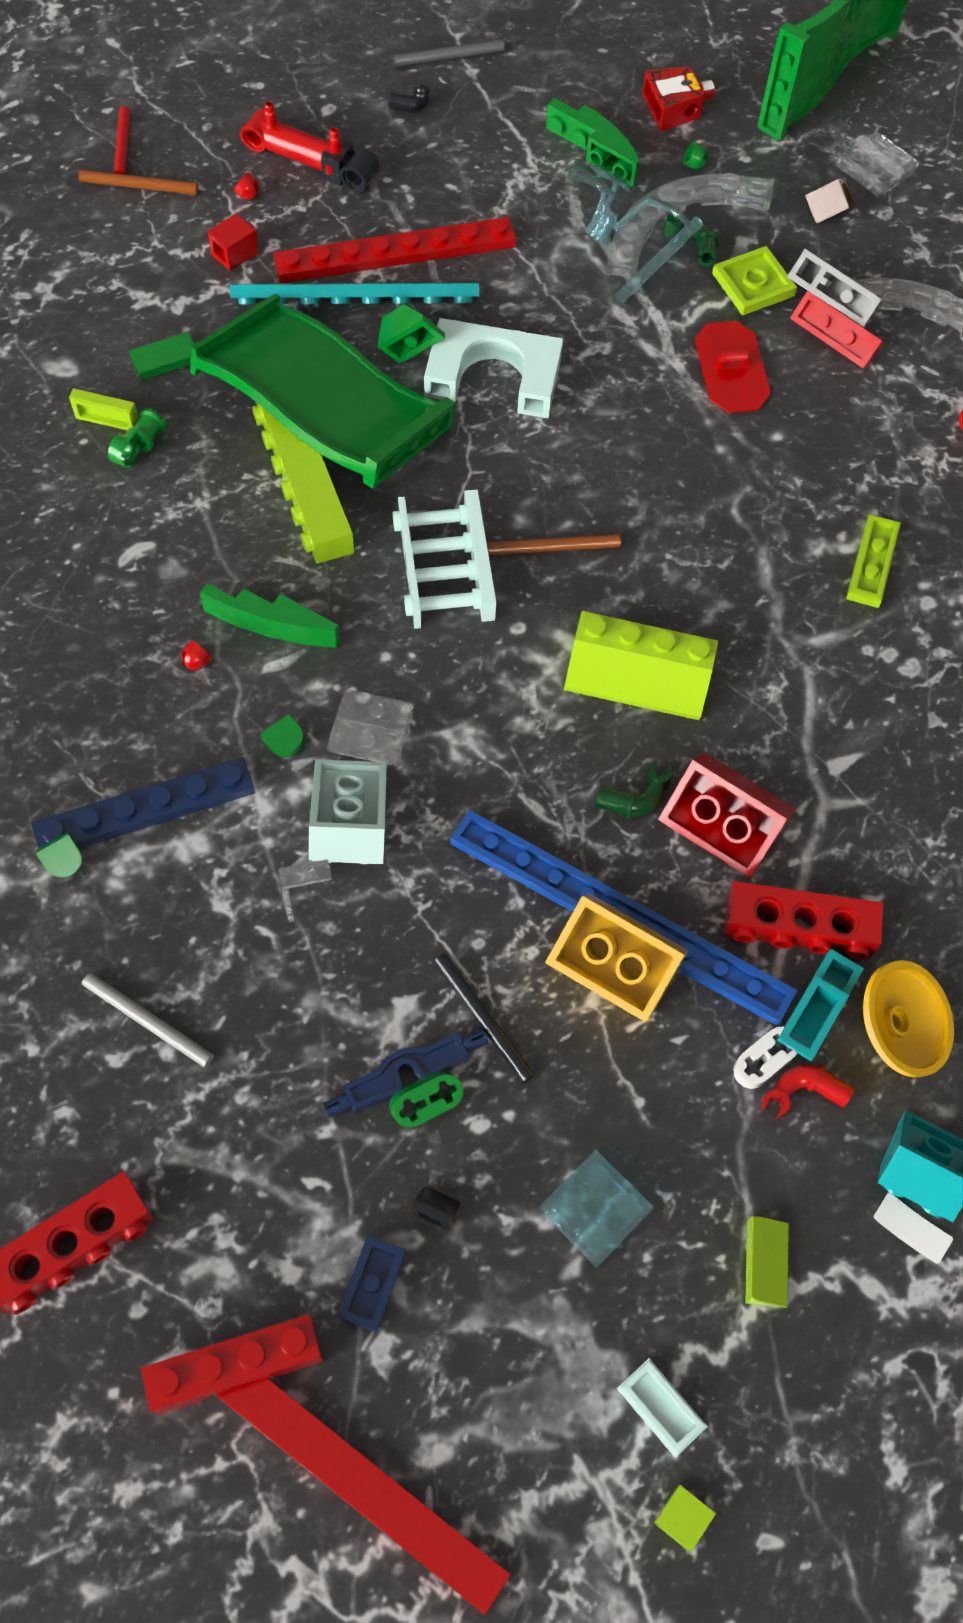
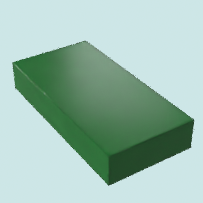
(162, 356)

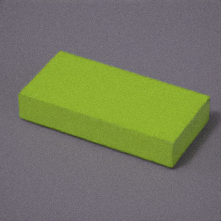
(103, 409)

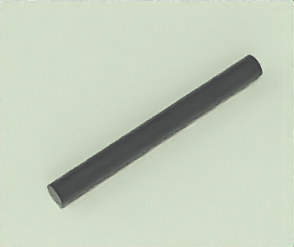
(448, 53)

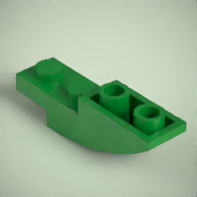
(595, 135)

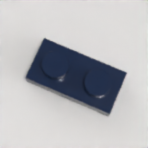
(371, 1284)

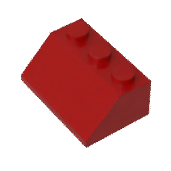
(726, 814)

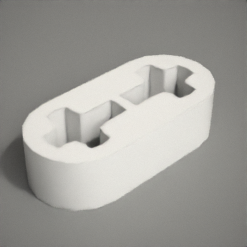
(771, 1064)

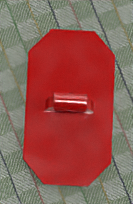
(732, 367)

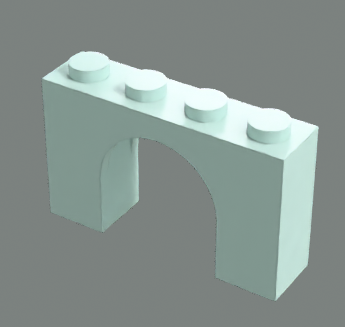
(465, 343)

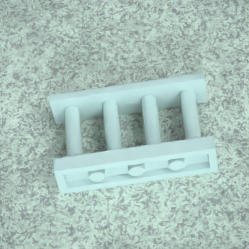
(472, 541)

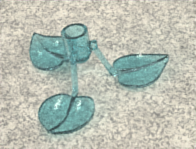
(604, 218)

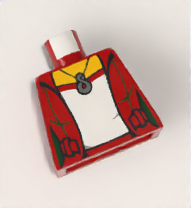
(675, 96)

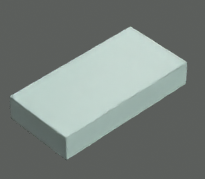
(662, 1407)

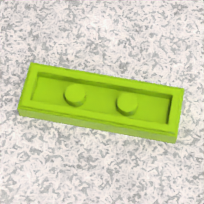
(873, 561)

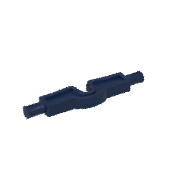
(385, 1081)

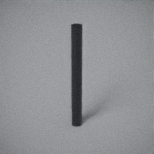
(484, 1018)

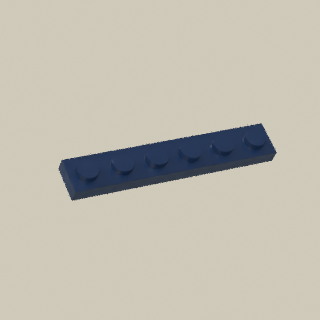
(149, 805)

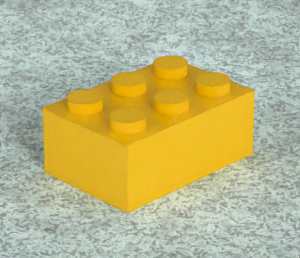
(616, 956)

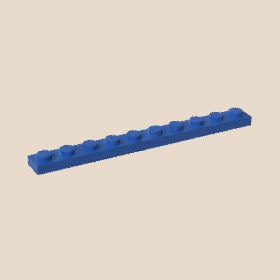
(567, 885)

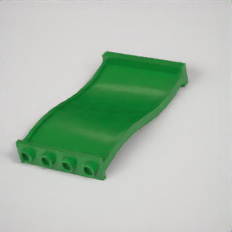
(816, 52)
(322, 389)

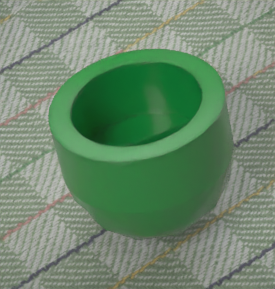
(695, 156)

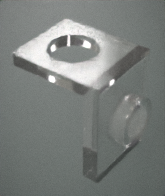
(299, 874)

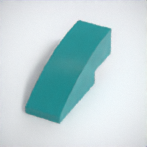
(820, 1004)

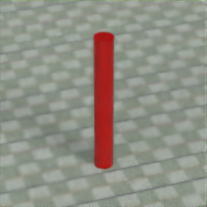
(122, 140)

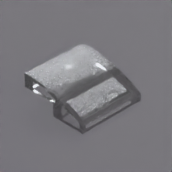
(877, 164)
(370, 727)

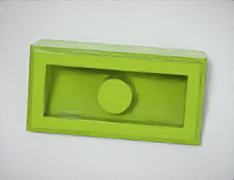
(767, 1262)

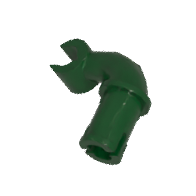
(706, 239)
(635, 804)

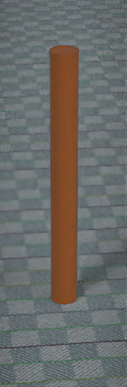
(138, 182)
(553, 544)

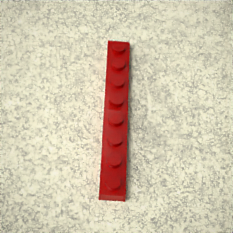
(394, 250)

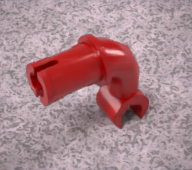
(809, 1077)

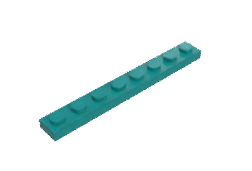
(370, 292)

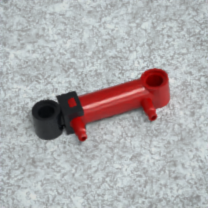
(332, 157)

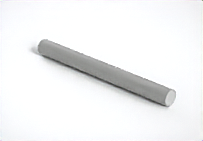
(148, 1020)

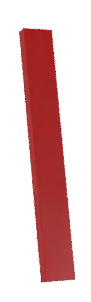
(369, 1491)

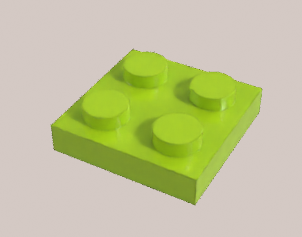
(754, 280)

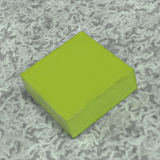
(684, 1518)

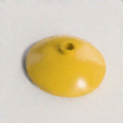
(908, 1018)

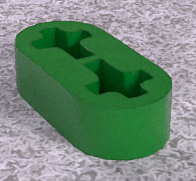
(429, 1107)

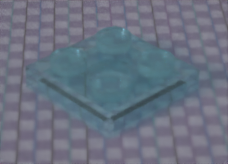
(596, 1208)

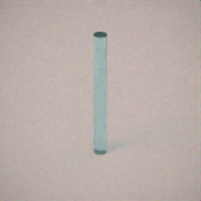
(657, 261)

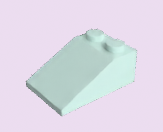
(348, 811)

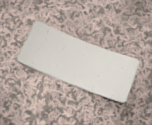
(913, 1228)

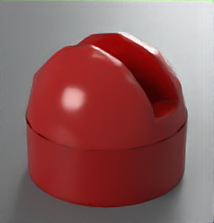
(247, 187)
(194, 656)

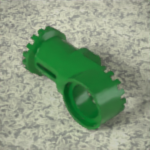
(126, 447)

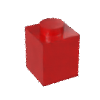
(233, 241)

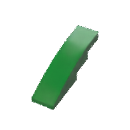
(279, 620)

